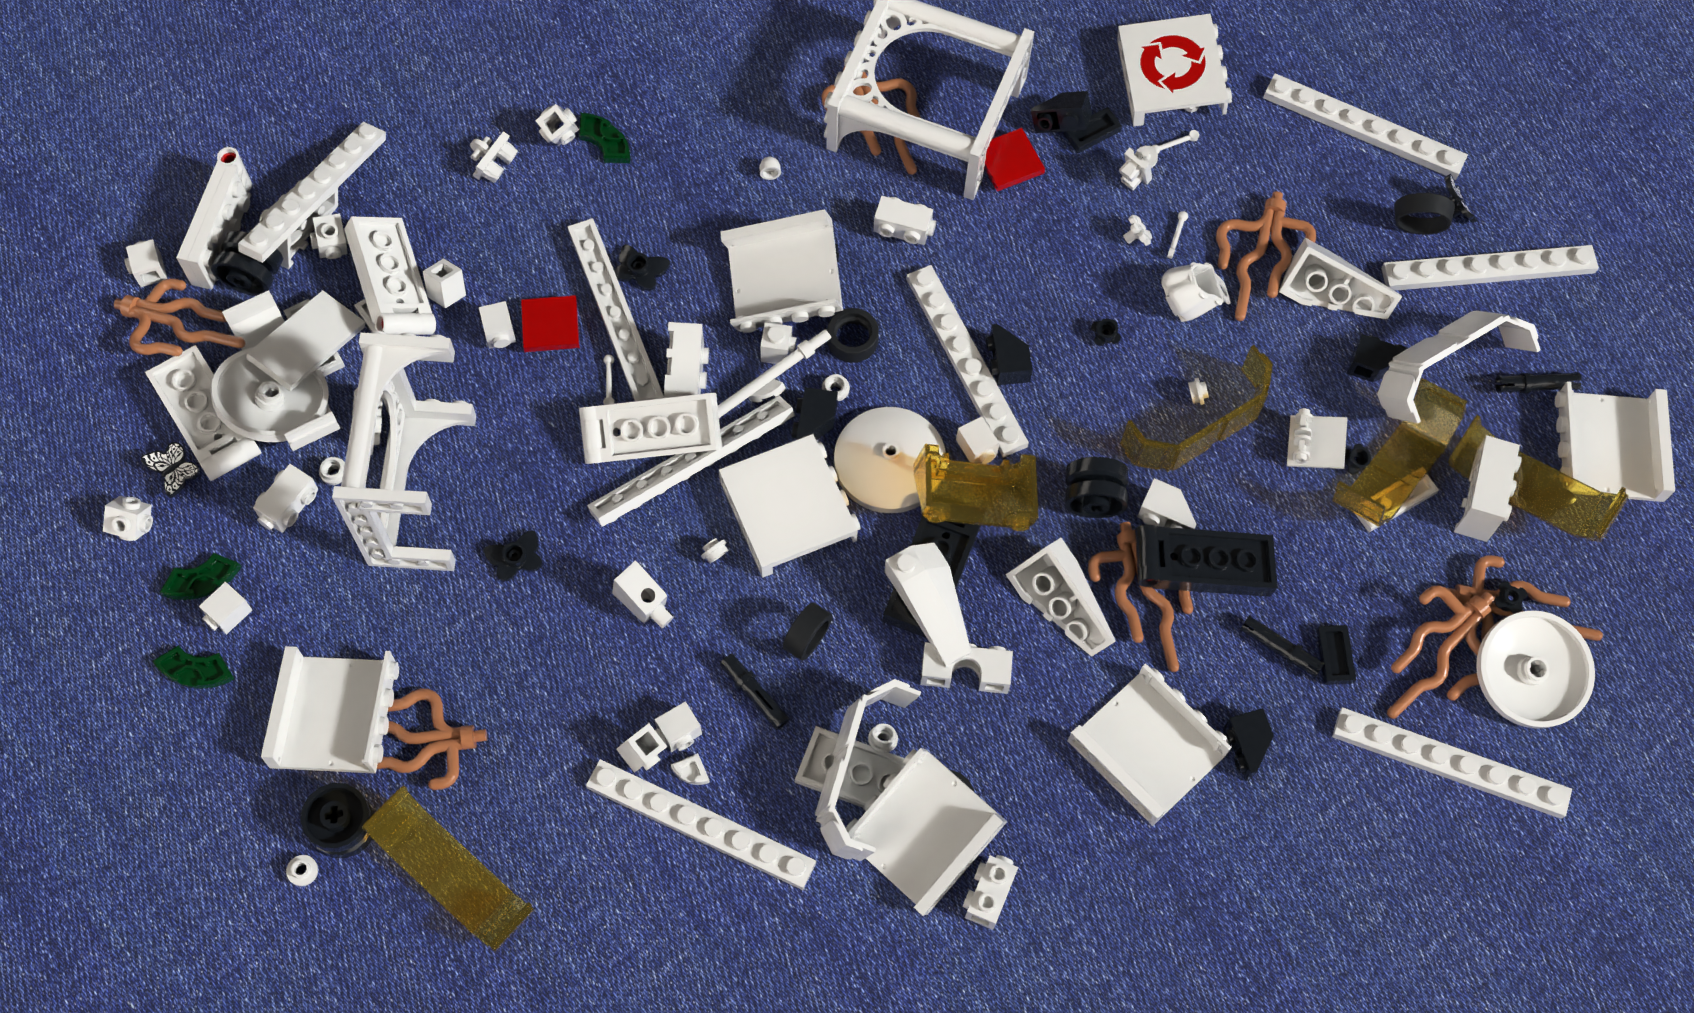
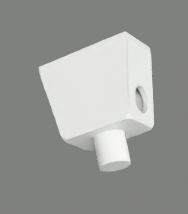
(636, 585)

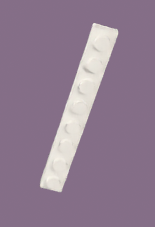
(1365, 126)
(311, 192)
(1490, 267)
(615, 311)
(967, 360)
(682, 466)
(1452, 763)
(701, 824)

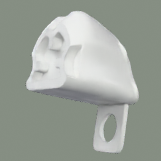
(1193, 290)

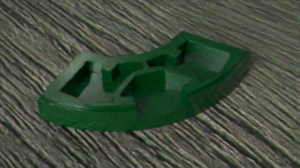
(604, 136)
(201, 580)
(192, 670)

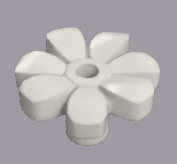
(1137, 231)

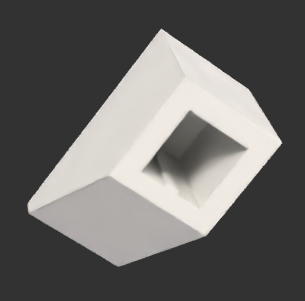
(1166, 507)

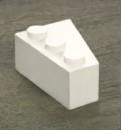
(298, 237)

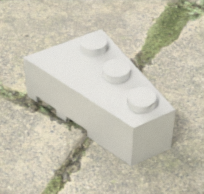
(685, 360)
(1489, 488)

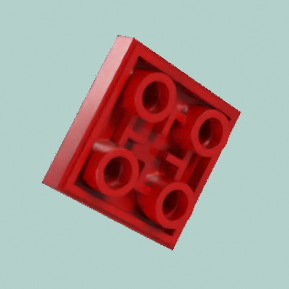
(1012, 160)
(550, 323)

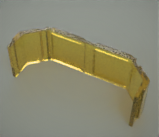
(1169, 456)
(1404, 457)
(1547, 491)
(447, 870)

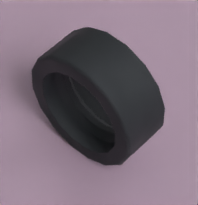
(853, 316)
(807, 631)

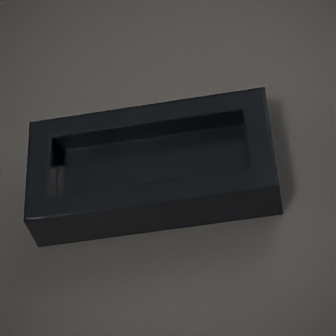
(1100, 127)
(1337, 654)

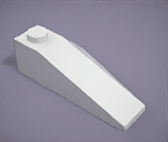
(1331, 282)
(1060, 591)
(929, 593)

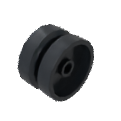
(242, 271)
(1096, 487)
(335, 819)

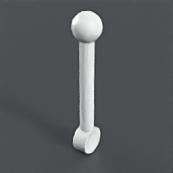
(1193, 136)
(1182, 216)
(608, 360)

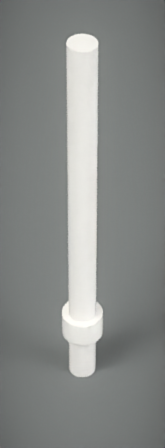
(804, 350)

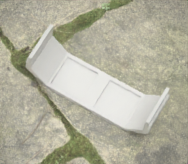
(254, 322)
(1406, 368)
(832, 826)

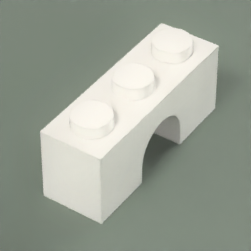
(990, 664)

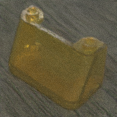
(976, 491)

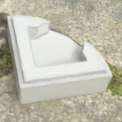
(772, 388)
(691, 770)

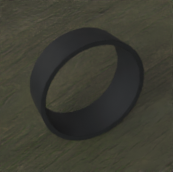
(1424, 203)

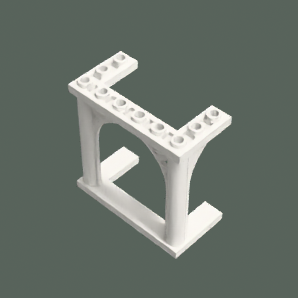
(854, 113)
(376, 513)

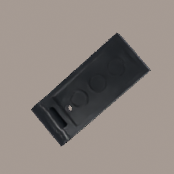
(956, 552)
(1205, 561)

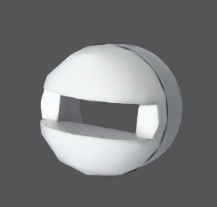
(770, 168)

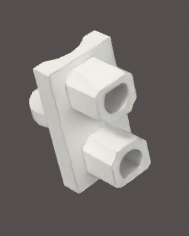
(487, 166)
(1138, 166)

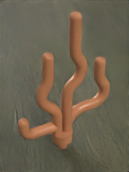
(911, 108)
(1271, 221)
(150, 310)
(1127, 555)
(1465, 593)
(1466, 621)
(444, 739)

